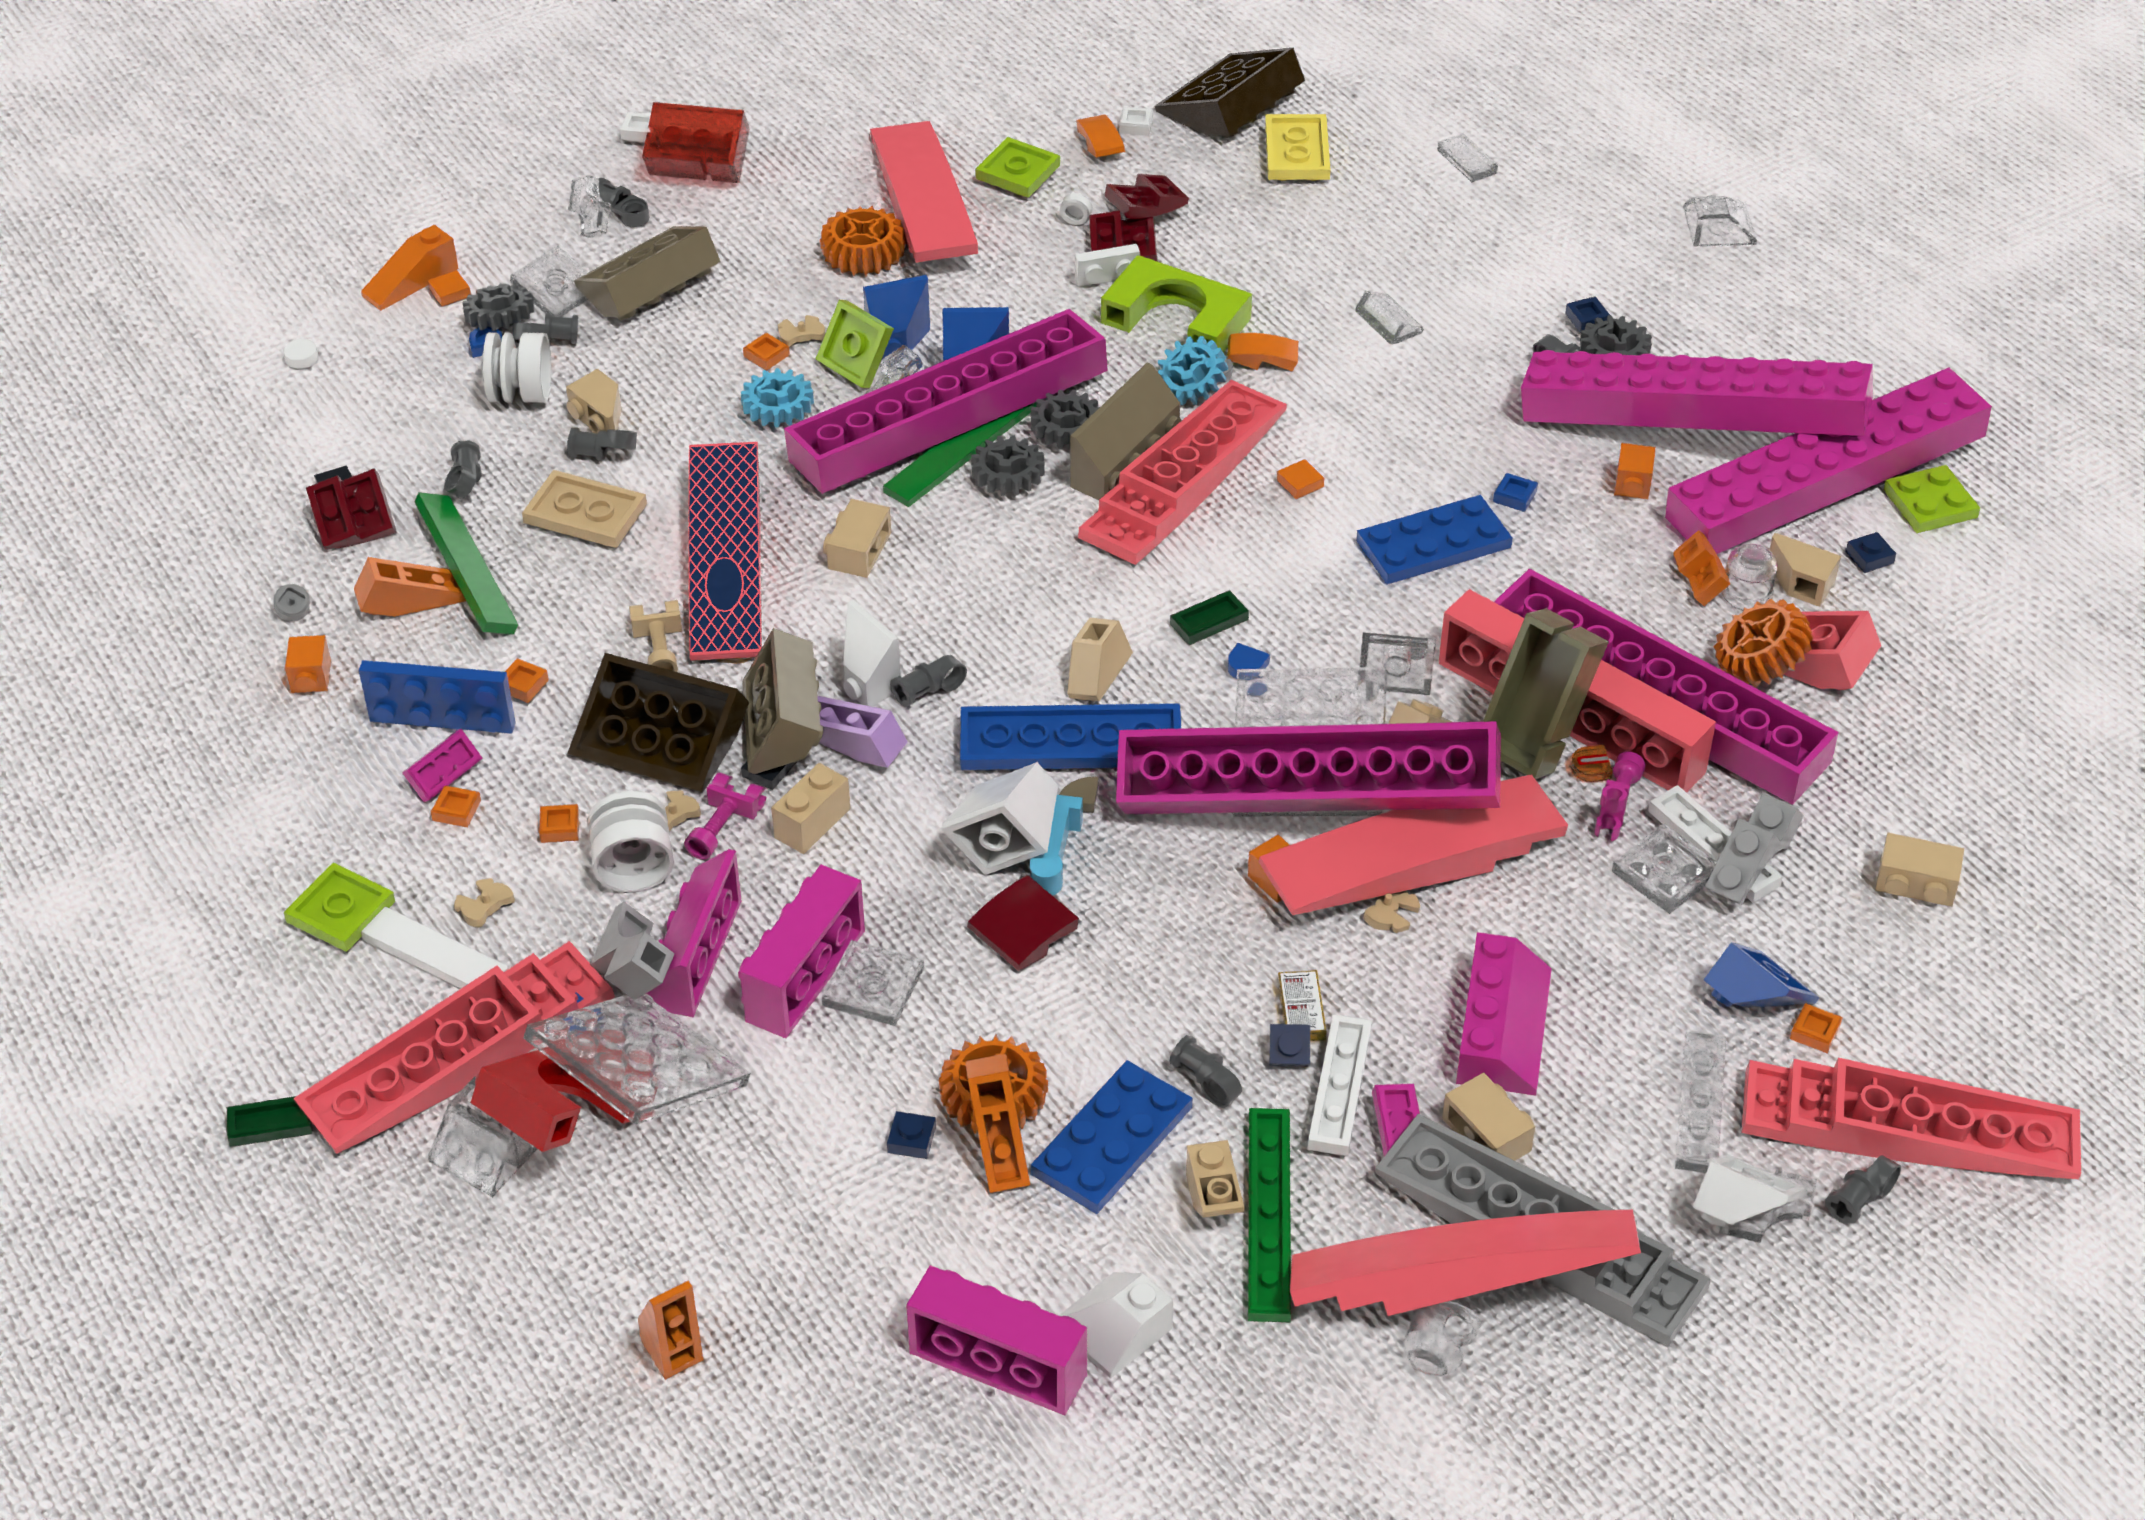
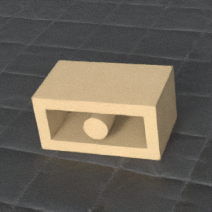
(858, 538)
(811, 808)
(1919, 869)
(1489, 1117)

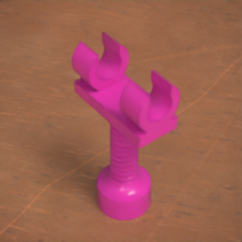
(1614, 797)
(703, 841)

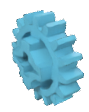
(1193, 370)
(777, 397)

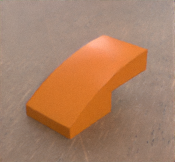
(1100, 135)
(1253, 348)
(1702, 567)

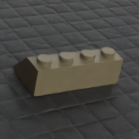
(649, 271)
(1121, 431)
(783, 703)

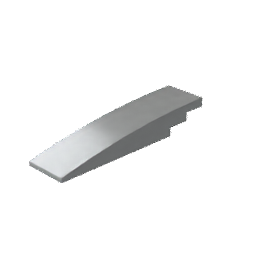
(1476, 1183)

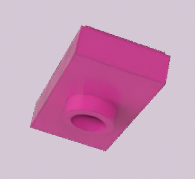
(442, 765)
(1395, 1109)

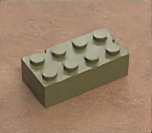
(1543, 690)

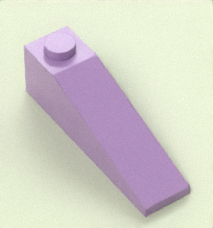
(860, 731)

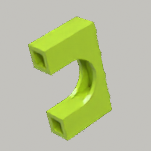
(1151, 284)

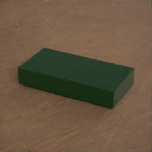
(1209, 617)
(266, 1121)

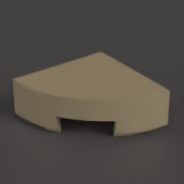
(1084, 788)

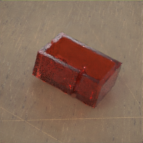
(696, 142)

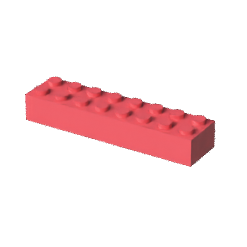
(1616, 710)

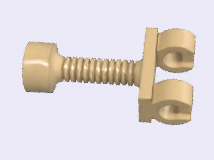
(657, 626)

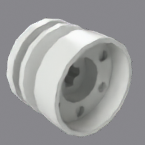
(509, 368)
(630, 841)

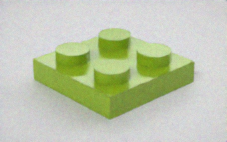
(1017, 167)
(854, 343)
(1931, 498)
(338, 906)

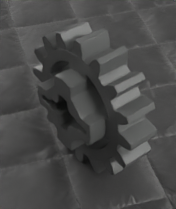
(498, 306)
(1615, 336)
(1061, 416)
(1007, 465)

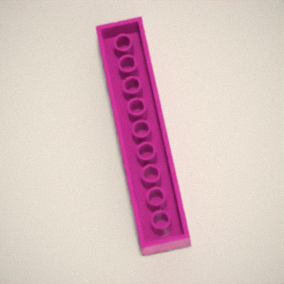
(1698, 392)
(945, 400)
(1820, 469)
(1752, 730)
(1310, 768)

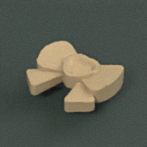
(803, 332)
(680, 808)
(491, 899)
(1384, 912)

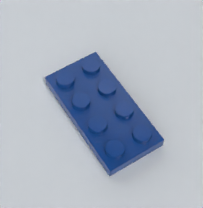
(1434, 539)
(437, 696)
(1111, 1136)

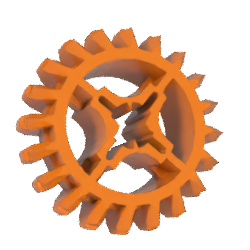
(863, 240)
(1763, 642)
(1026, 1075)

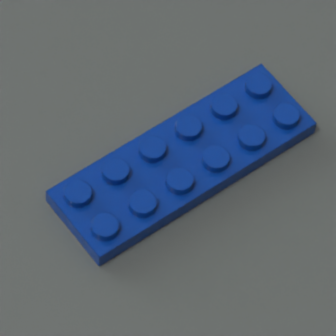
(1054, 734)

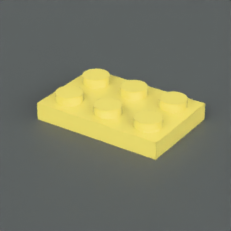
(1297, 147)

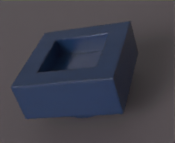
(1585, 312)
(1870, 552)
(1289, 1045)
(911, 1135)

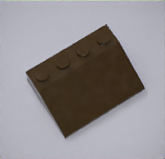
(1234, 91)
(658, 723)

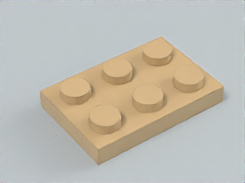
(584, 508)

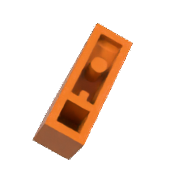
(415, 262)
(404, 588)
(997, 1123)
(671, 1330)

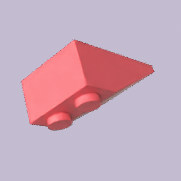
(1839, 649)

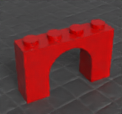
(527, 1099)

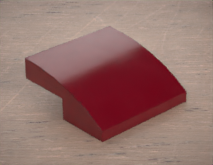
(1148, 198)
(1110, 231)
(351, 510)
(1022, 922)

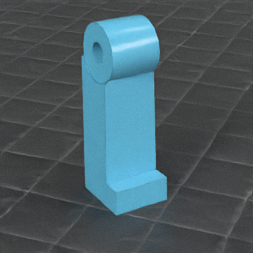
(1048, 867)

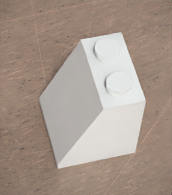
(1005, 819)

